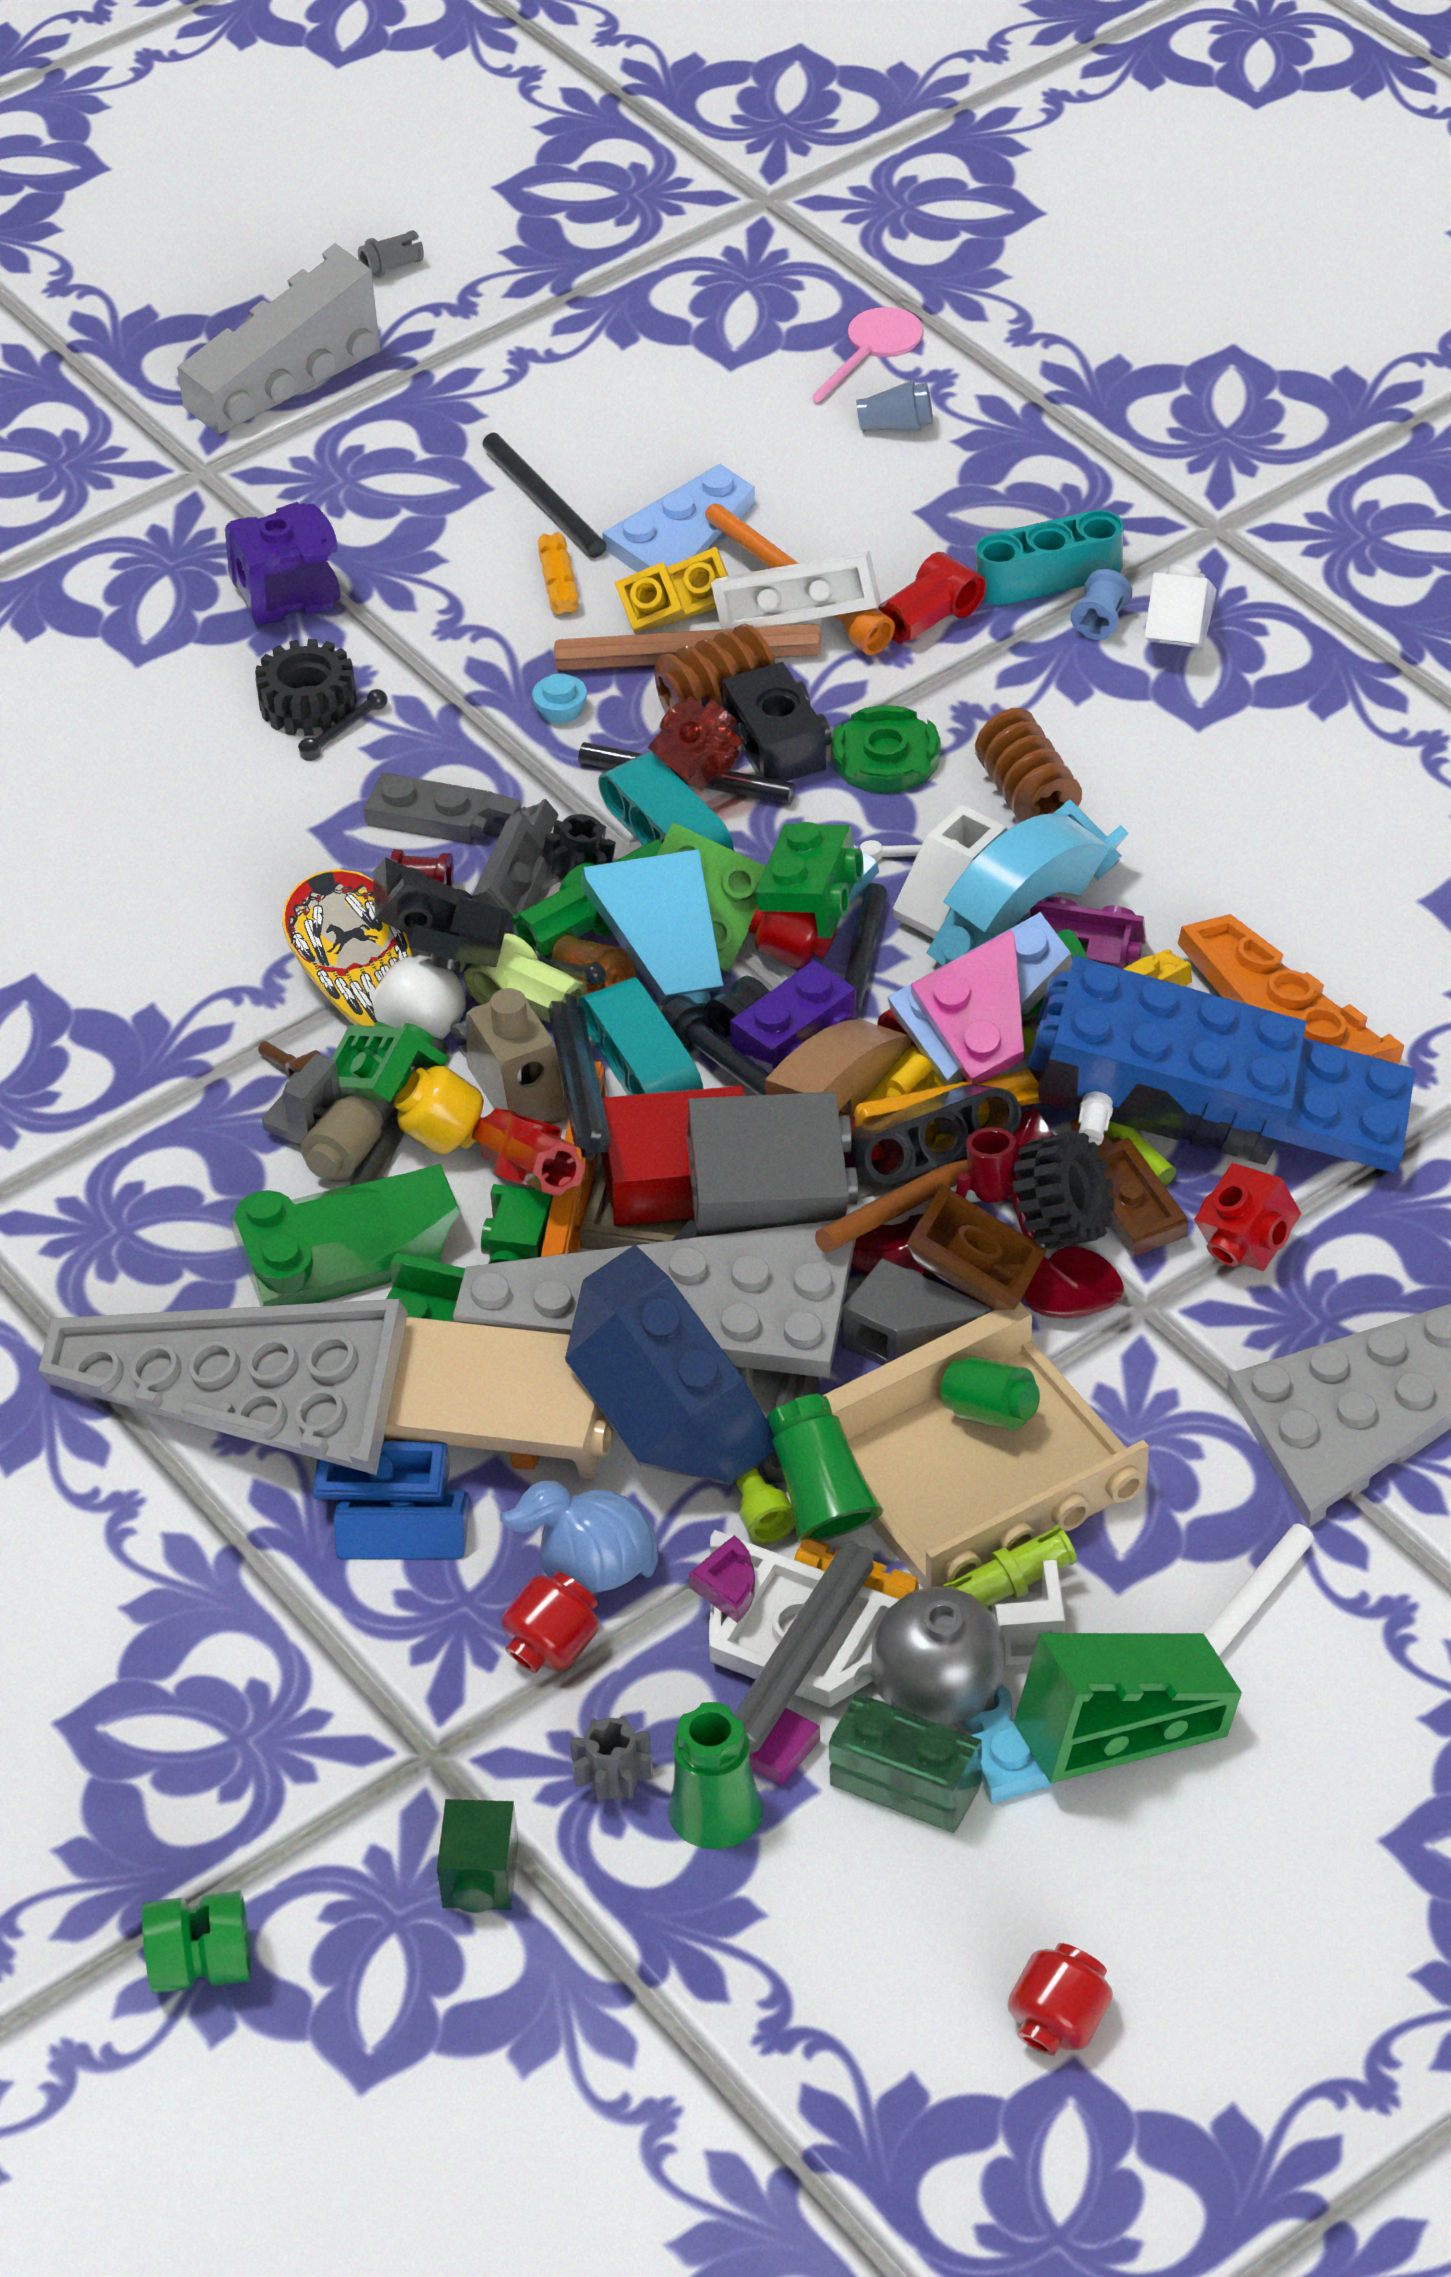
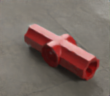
(528, 1151)

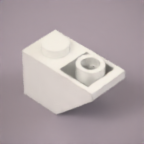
(1180, 607)
(939, 865)

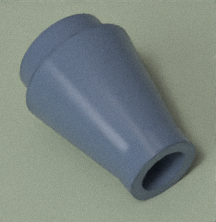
(897, 408)

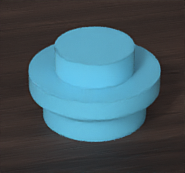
(559, 697)

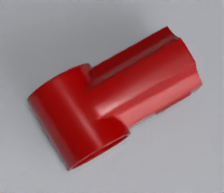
(938, 590)

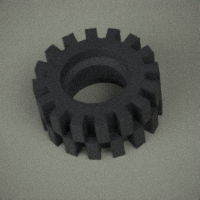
(299, 667)
(1063, 1190)

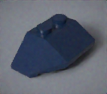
(663, 1375)

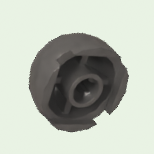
(938, 1655)

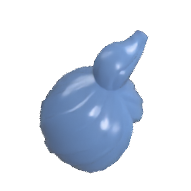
(589, 1536)

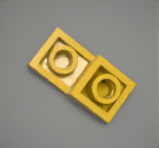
(671, 593)

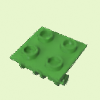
(729, 888)

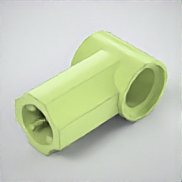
(522, 971)

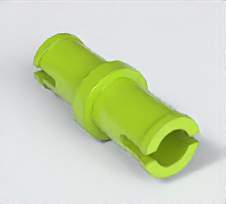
(1016, 1569)

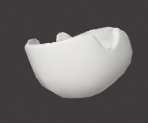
(420, 996)

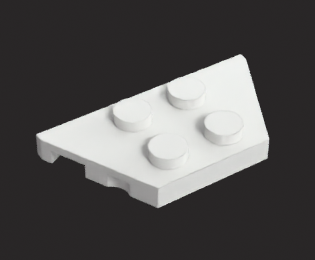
(780, 1593)

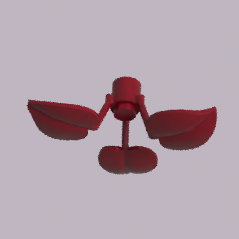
(1064, 1286)

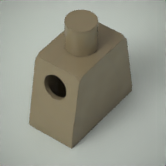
(511, 1038)

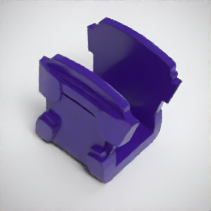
(283, 562)

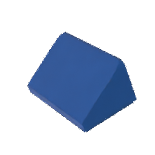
(404, 1474)
(402, 1528)

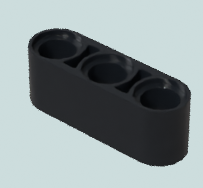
(904, 1132)

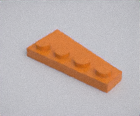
(1252, 973)

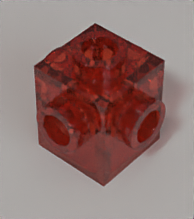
(697, 741)

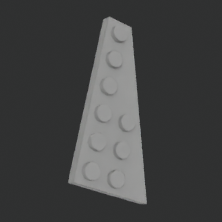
(758, 1292)
(274, 1375)
(1349, 1406)

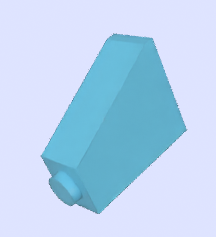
(661, 921)

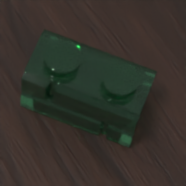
(905, 1762)

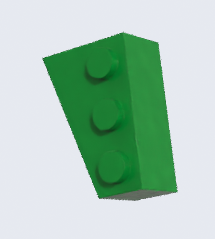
(1121, 1699)

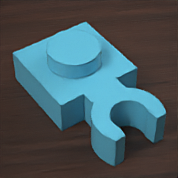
(1006, 1759)

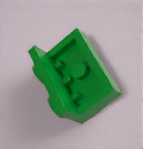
(812, 872)

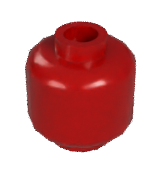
(789, 937)
(550, 1623)
(1060, 1999)

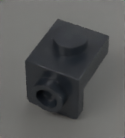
(473, 936)

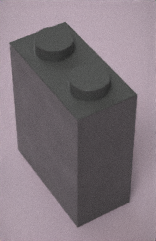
(768, 1161)

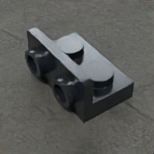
(410, 897)

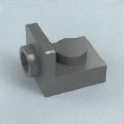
(304, 1099)

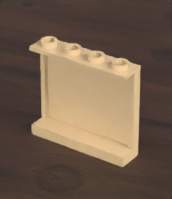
(972, 1487)

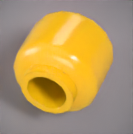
(439, 1109)

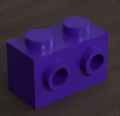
(792, 1014)

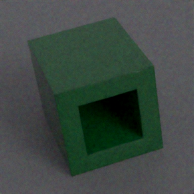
(477, 1855)

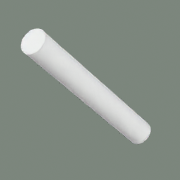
(1258, 1587)

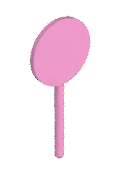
(876, 333)

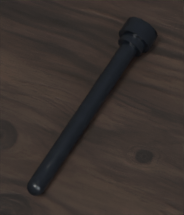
(694, 1031)

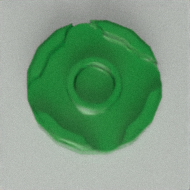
(885, 749)

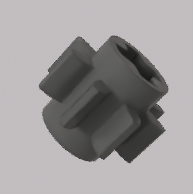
(611, 1758)

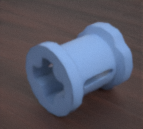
(1098, 611)

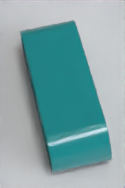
(1048, 556)
(651, 796)
(638, 1040)

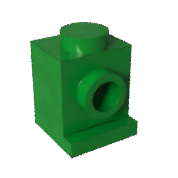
(516, 1225)

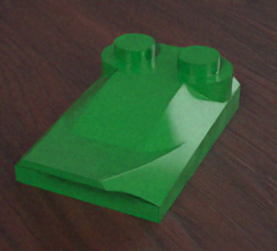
(342, 1236)

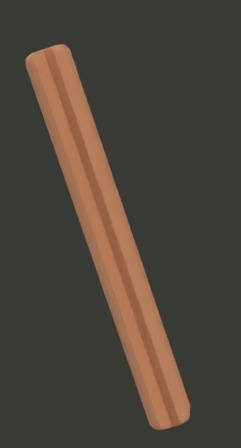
(644, 649)

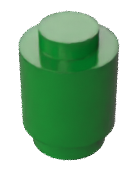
(990, 1392)

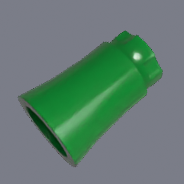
(820, 1470)
(713, 1784)

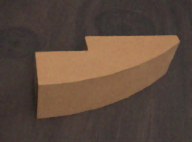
(840, 1059)

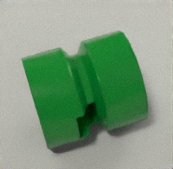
(196, 1941)

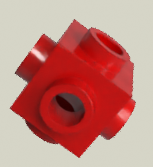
(1247, 1217)

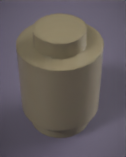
(342, 1138)

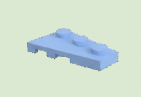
(677, 523)
(1038, 958)

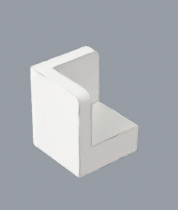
(1030, 1615)

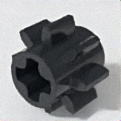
(577, 842)

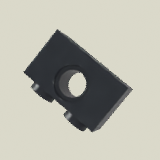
(777, 723)

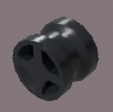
(726, 1007)

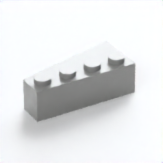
(285, 345)

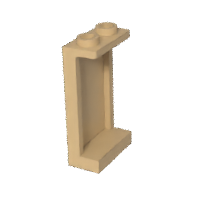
(494, 1393)

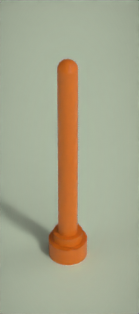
(867, 629)

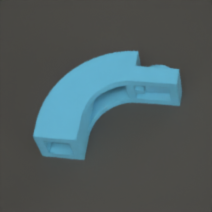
(1013, 875)

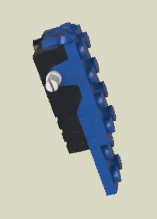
(1210, 1071)

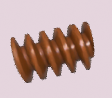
(701, 669)
(1025, 765)

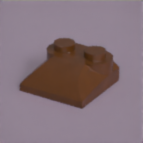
(974, 1251)

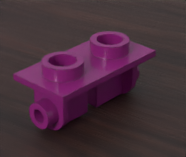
(1111, 933)

